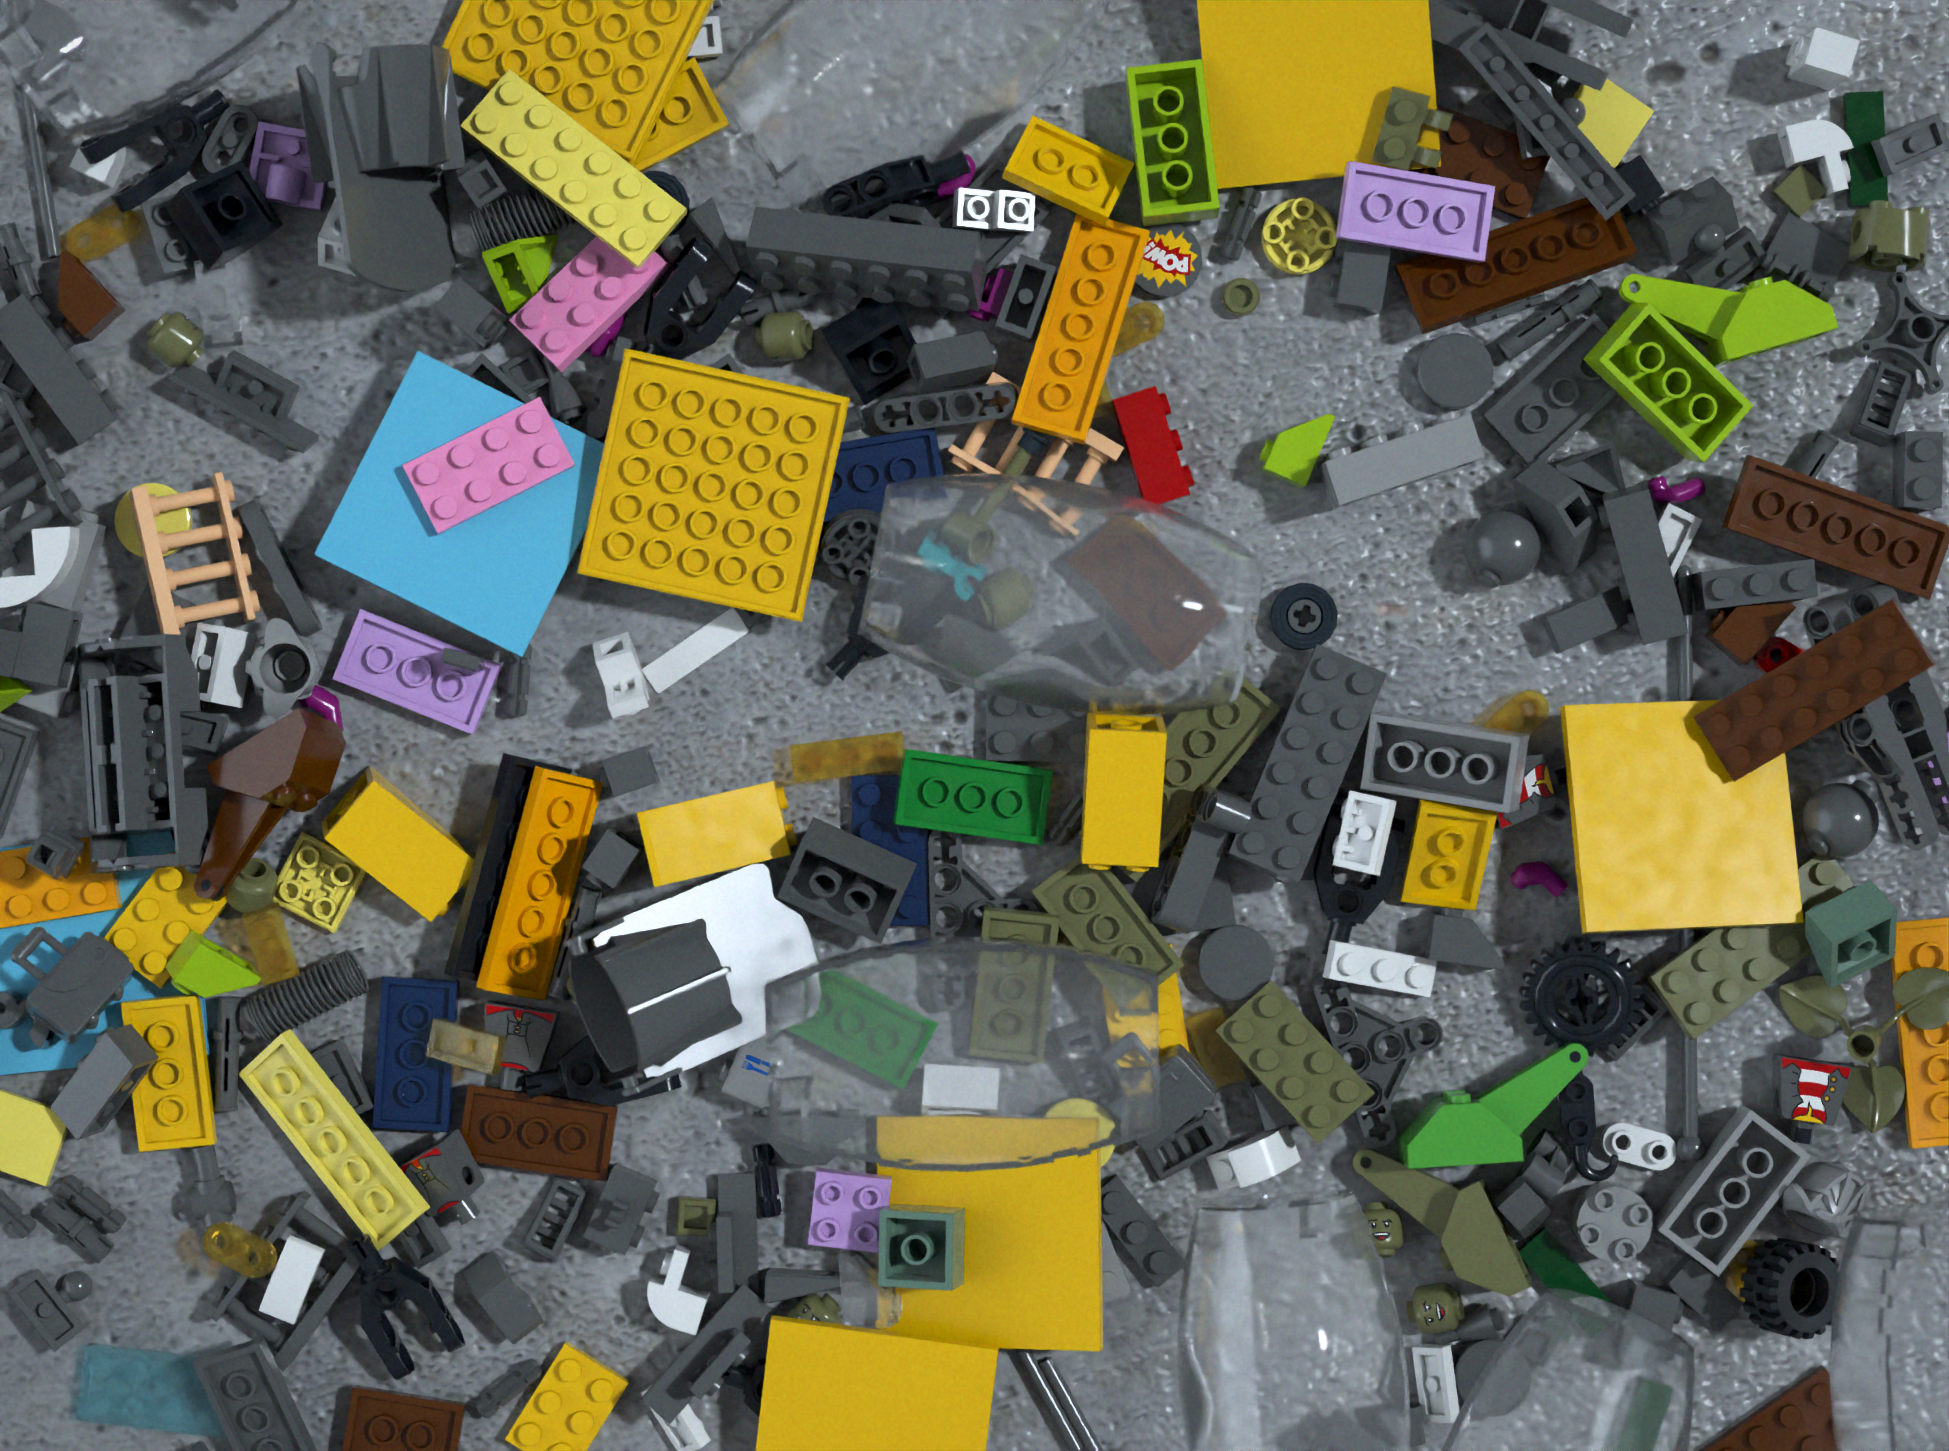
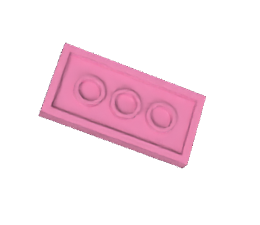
(584, 301)
(488, 465)

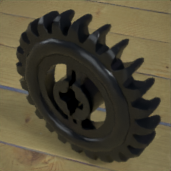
(1577, 963)

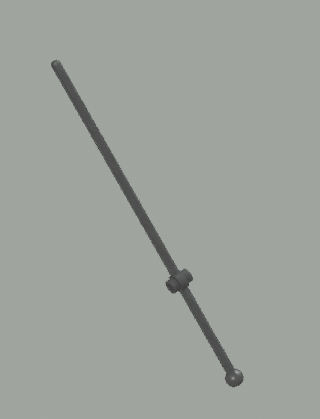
(1689, 1146)

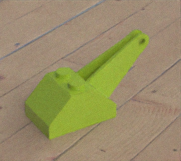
(1736, 322)

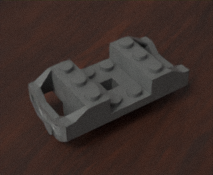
(137, 753)

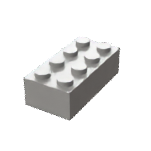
(1400, 461)
(1445, 761)
(1730, 1190)

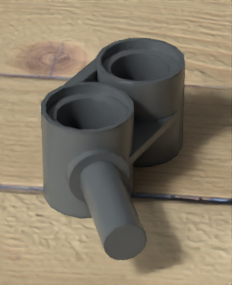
(1546, 1163)

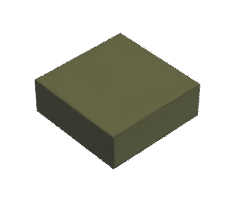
(1799, 191)
(695, 1215)

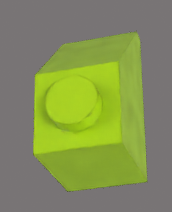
(1296, 451)
(209, 968)

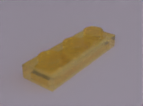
(847, 756)

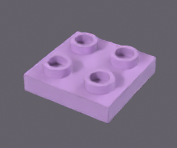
(283, 167)
(848, 1209)

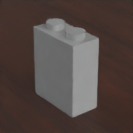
(74, 587)

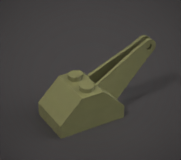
(1463, 1218)

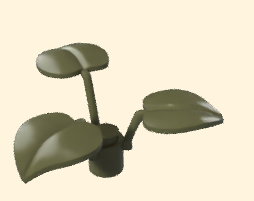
(1872, 1091)

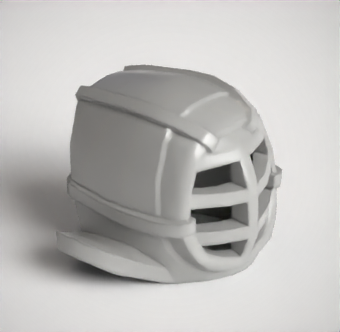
(283, 667)
(1827, 1195)

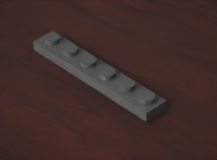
(1546, 120)

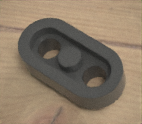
(227, 139)

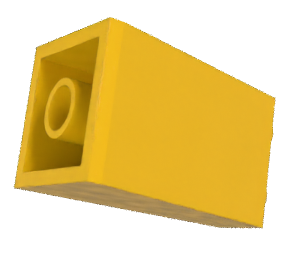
(1123, 791)
(716, 833)
(399, 845)

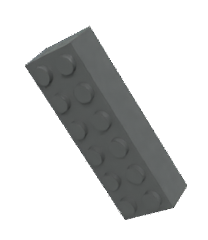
(867, 259)
(1307, 764)

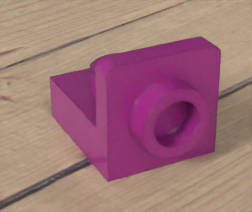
(996, 291)

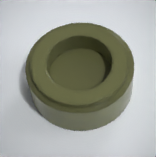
(1240, 297)

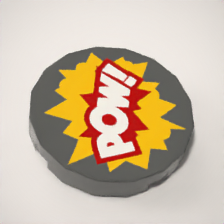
(1169, 261)

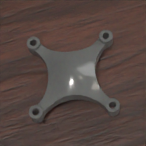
(1912, 334)

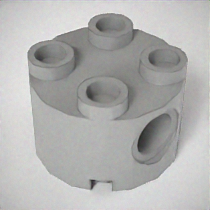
(1611, 1221)

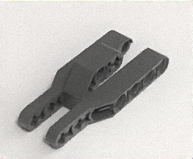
(1522, 25)
(1895, 731)

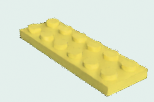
(573, 169)
(333, 1139)

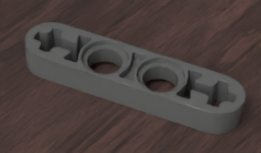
(945, 404)
(280, 568)

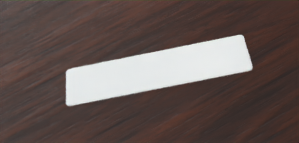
(695, 650)

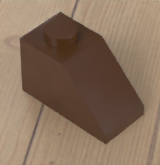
(84, 299)
(1746, 629)

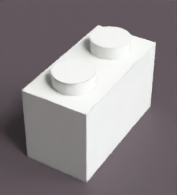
(1822, 58)
(221, 663)

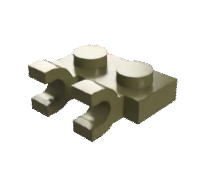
(1402, 127)

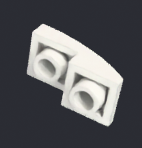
(993, 210)
(291, 1279)

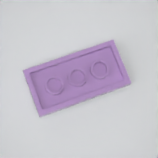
(1415, 212)
(409, 672)

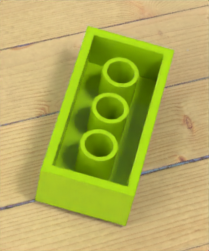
(1172, 142)
(1668, 382)

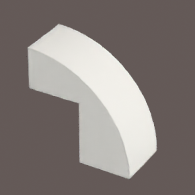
(53, 558)

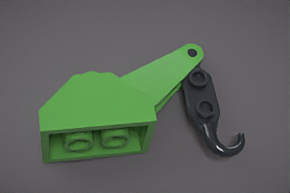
(1488, 1126)

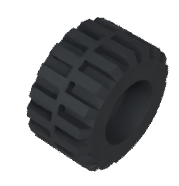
(1769, 1284)

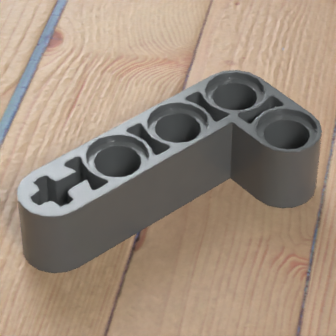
(1196, 856)

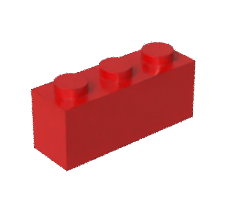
(1152, 446)

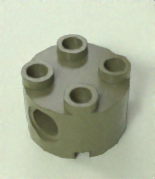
(1889, 237)

